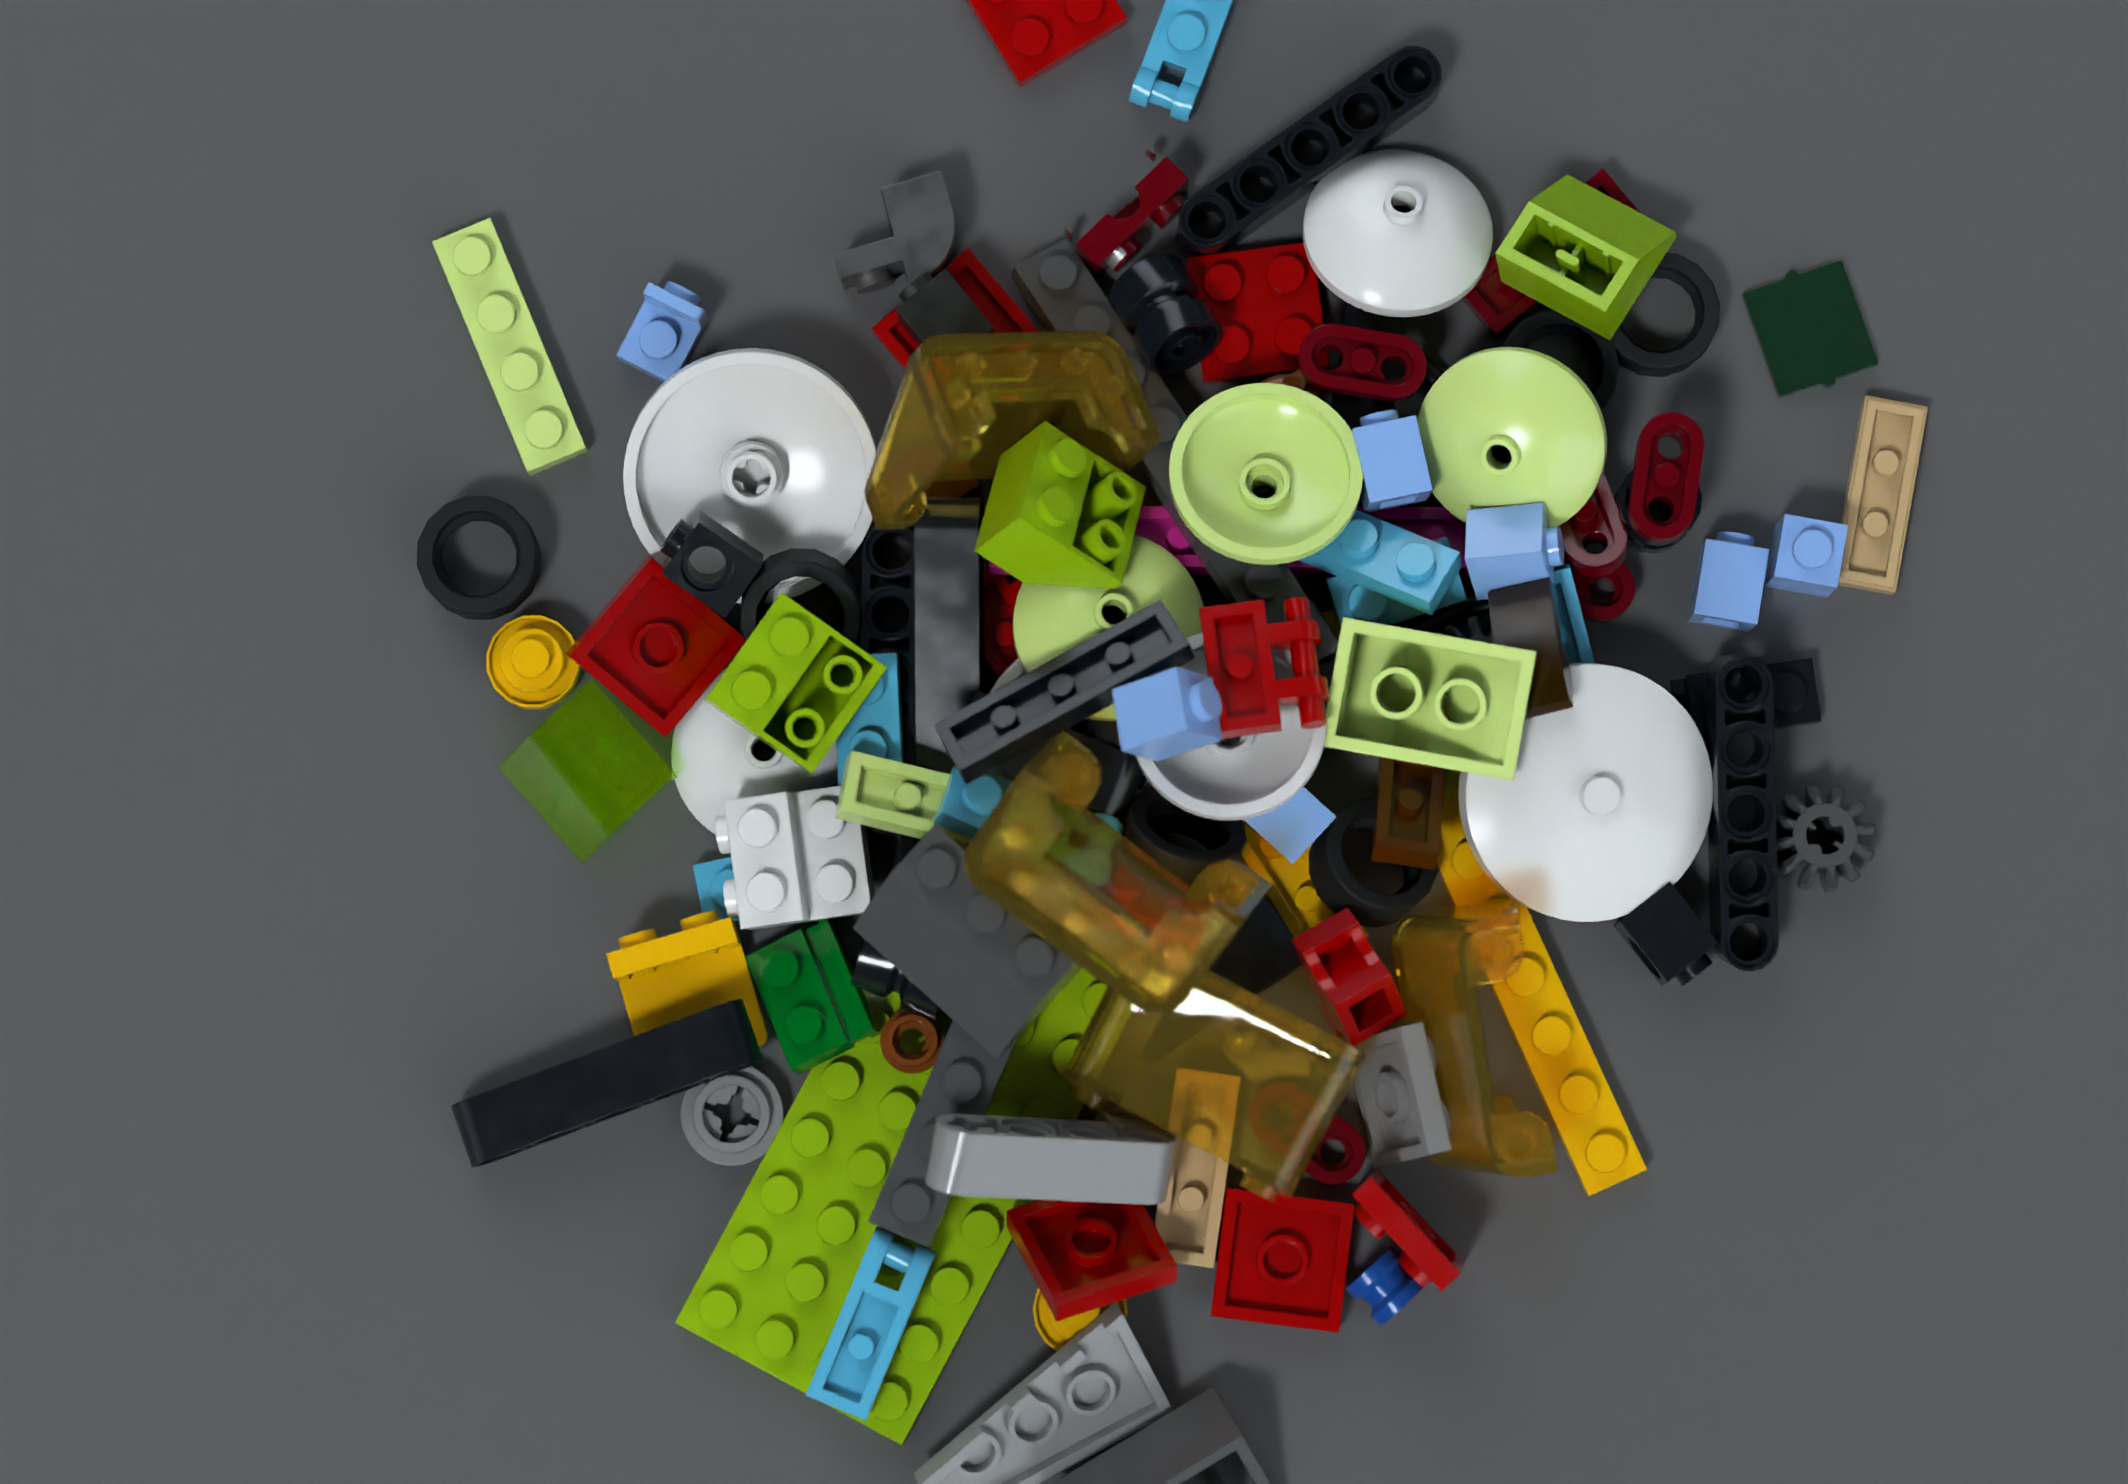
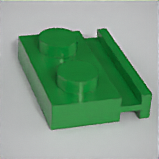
(811, 995)

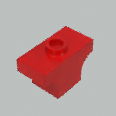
(1348, 978)

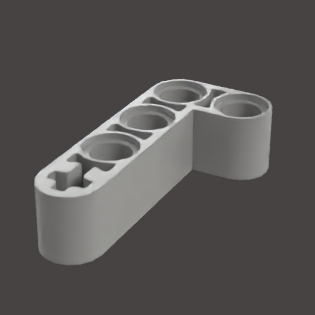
(1052, 1159)

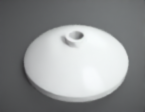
(1392, 258)
(717, 764)
(1245, 777)

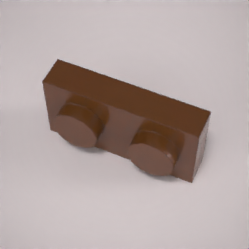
(1408, 813)

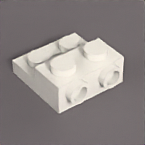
(793, 859)

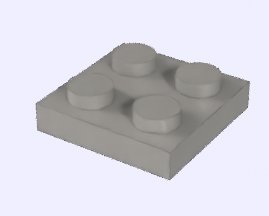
(1401, 1097)

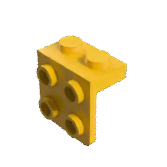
(684, 973)

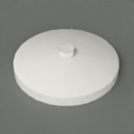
(760, 450)
(1599, 802)

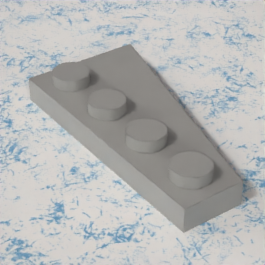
(1059, 1414)

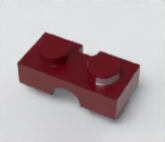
(1113, 239)

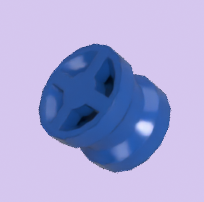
(1384, 1286)

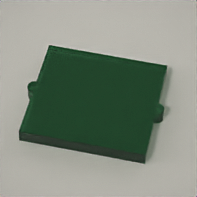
(1810, 329)

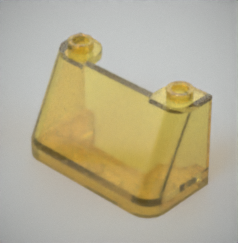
(982, 393)
(1098, 890)
(1436, 973)
(1221, 1077)

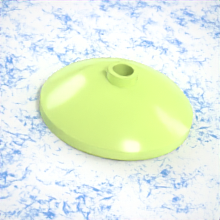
(1532, 410)
(1272, 440)
(1061, 617)

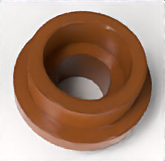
(892, 1034)

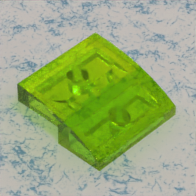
(587, 771)

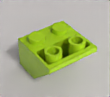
(1582, 254)
(1059, 513)
(795, 683)

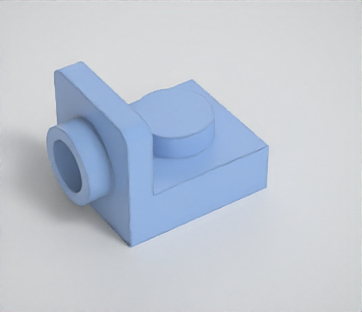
(664, 331)

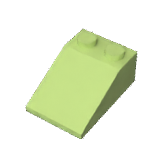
(1428, 698)

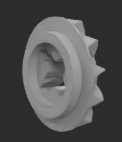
(745, 1142)

